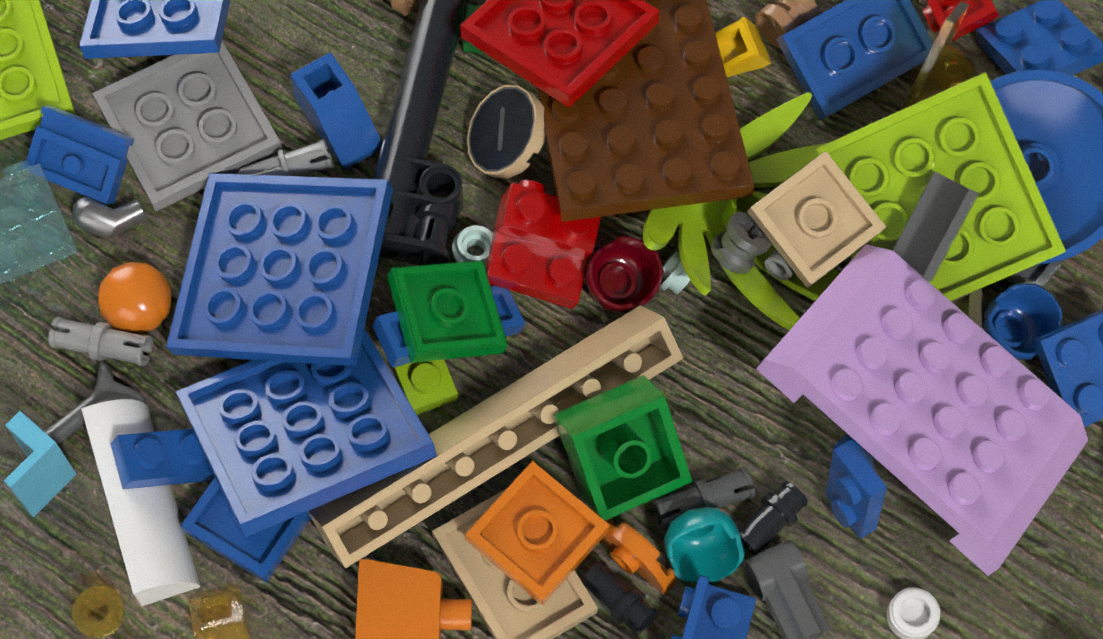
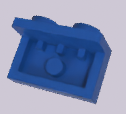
(855, 487)

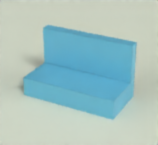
(43, 470)

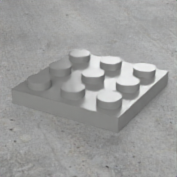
(186, 122)

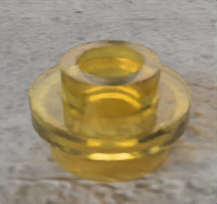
(88, 601)

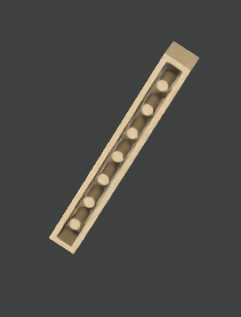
(496, 434)

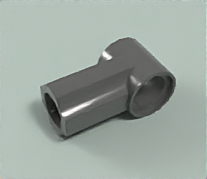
(781, 580)

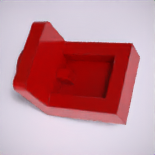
(978, 14)

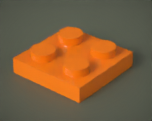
(537, 532)

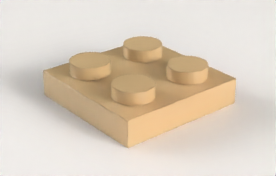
(816, 219)

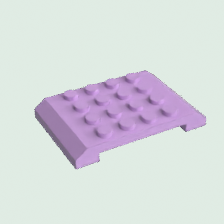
(931, 400)

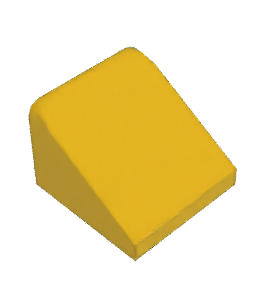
(742, 48)

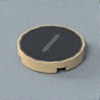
(506, 131)

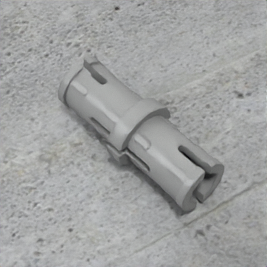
(100, 341)

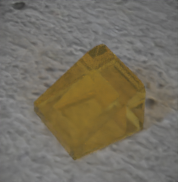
(219, 616)

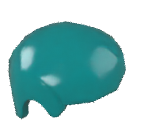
(703, 544)

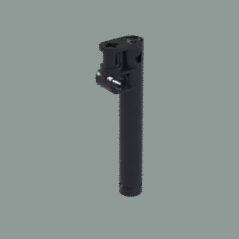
(417, 220)

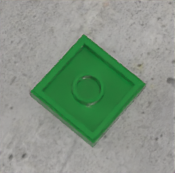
(446, 311)

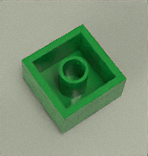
(623, 447)

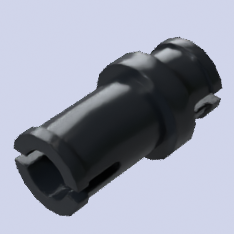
(777, 511)
(623, 602)

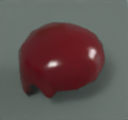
(624, 274)

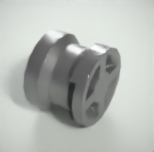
(739, 244)

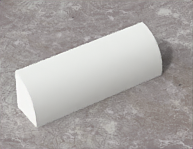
(144, 517)

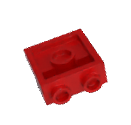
(536, 250)

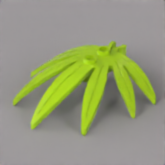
(713, 217)

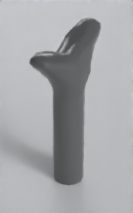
(105, 390)

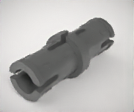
(701, 493)

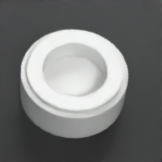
(913, 614)

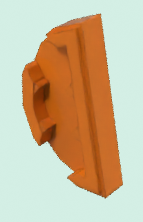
(635, 553)

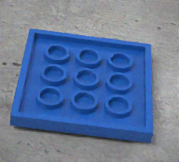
(281, 269)
(302, 433)

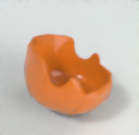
(135, 297)

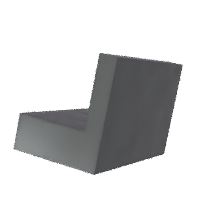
(934, 225)

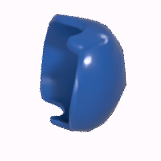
(1021, 316)

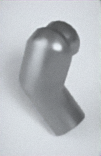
(104, 220)

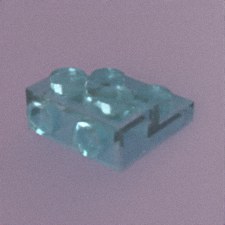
(30, 223)

